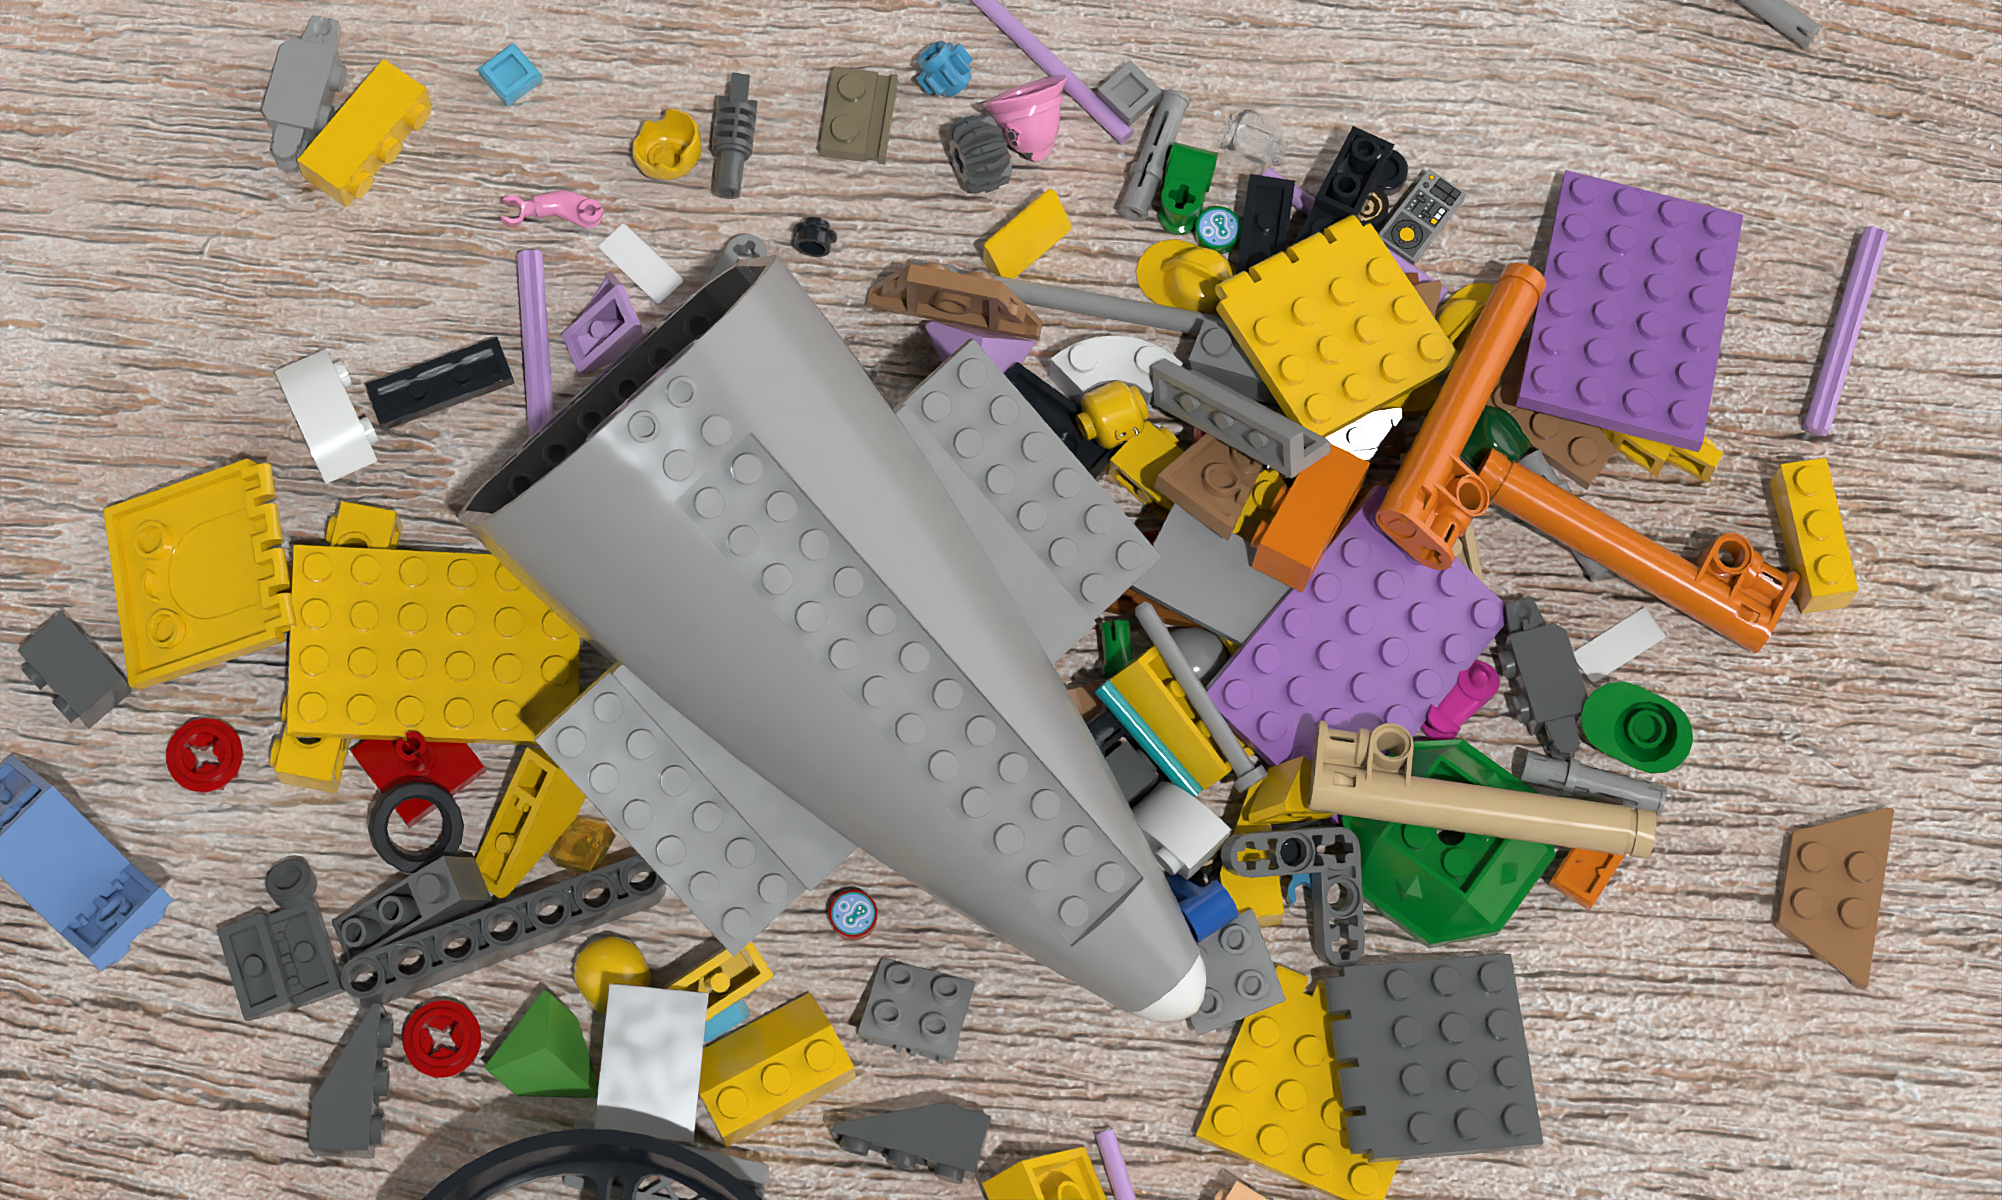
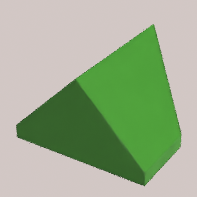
(545, 1054)

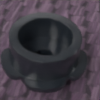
(814, 237)

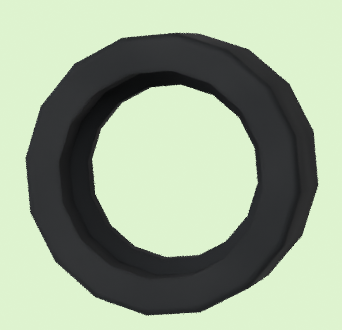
(395, 796)

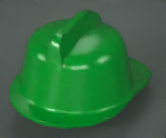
(1637, 727)

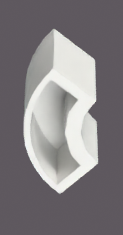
(1104, 360)
(326, 415)
(1179, 829)

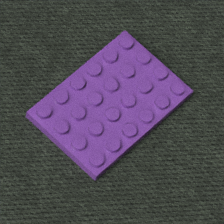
(1631, 311)
(1359, 645)

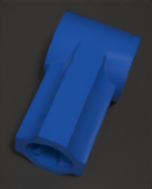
(1203, 906)

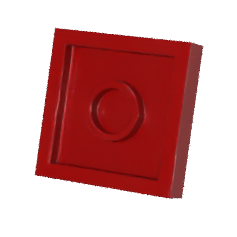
(398, 761)

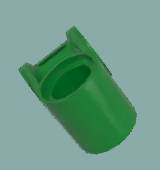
(1186, 184)

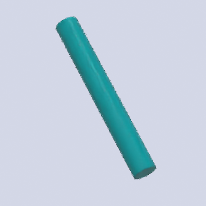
(1147, 738)

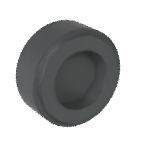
(291, 883)

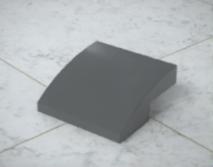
(280, 960)

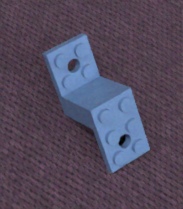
(71, 869)

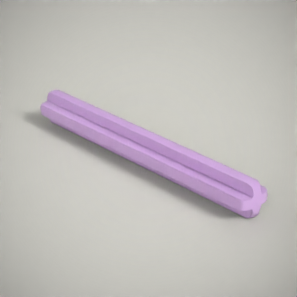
(1845, 331)
(535, 338)

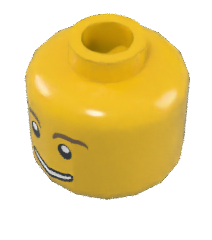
(1112, 414)

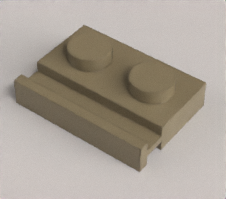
(858, 115)

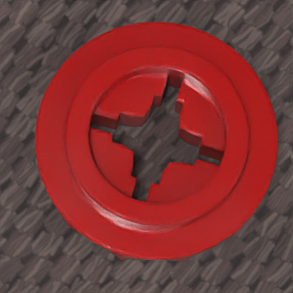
(201, 735)
(442, 1016)

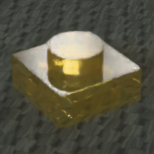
(582, 846)

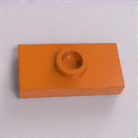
(1585, 875)

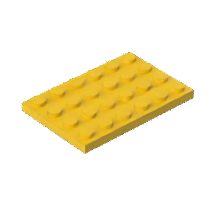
(423, 648)

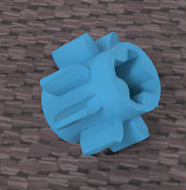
(944, 68)

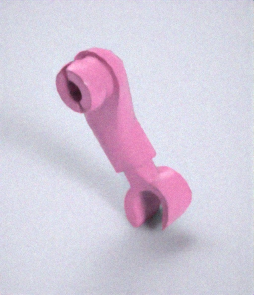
(561, 203)

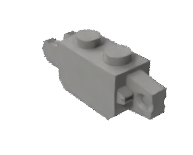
(303, 90)

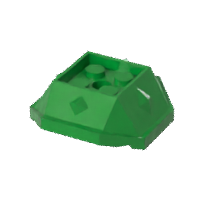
(1442, 889)

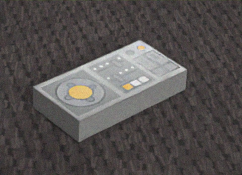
(1422, 216)

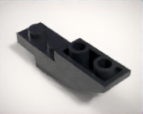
(1348, 182)

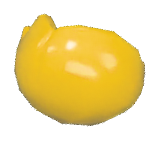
(668, 146)
(607, 962)

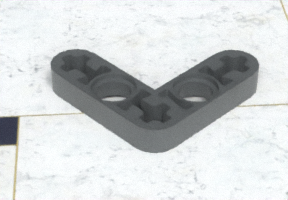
(1325, 871)

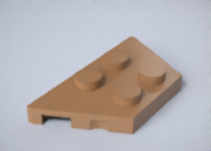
(955, 298)
(1836, 890)

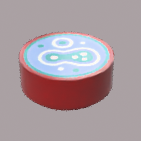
(853, 915)

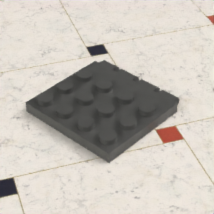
(1433, 1058)

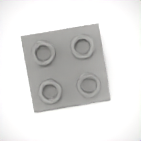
(1237, 976)
(916, 1010)

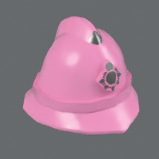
(1030, 115)

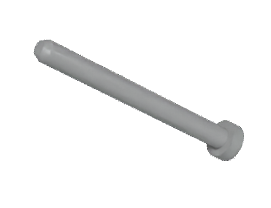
(1198, 696)

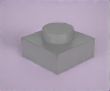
(1129, 93)

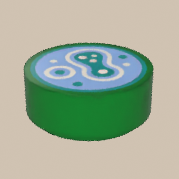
(1218, 229)

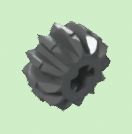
(979, 153)

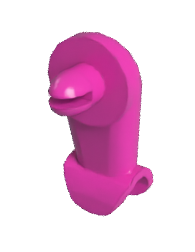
(1470, 693)

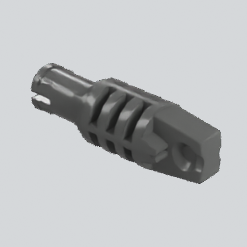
(733, 136)

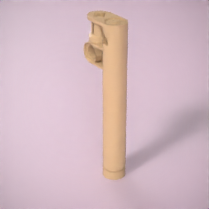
(1361, 782)

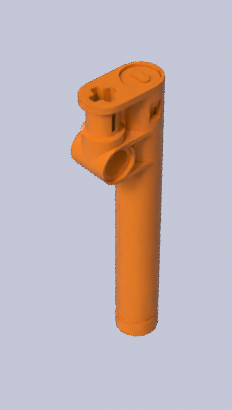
(1433, 489)
(1733, 601)

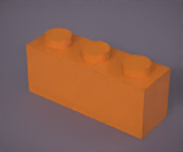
(1308, 517)

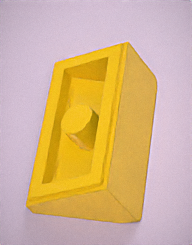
(1027, 236)

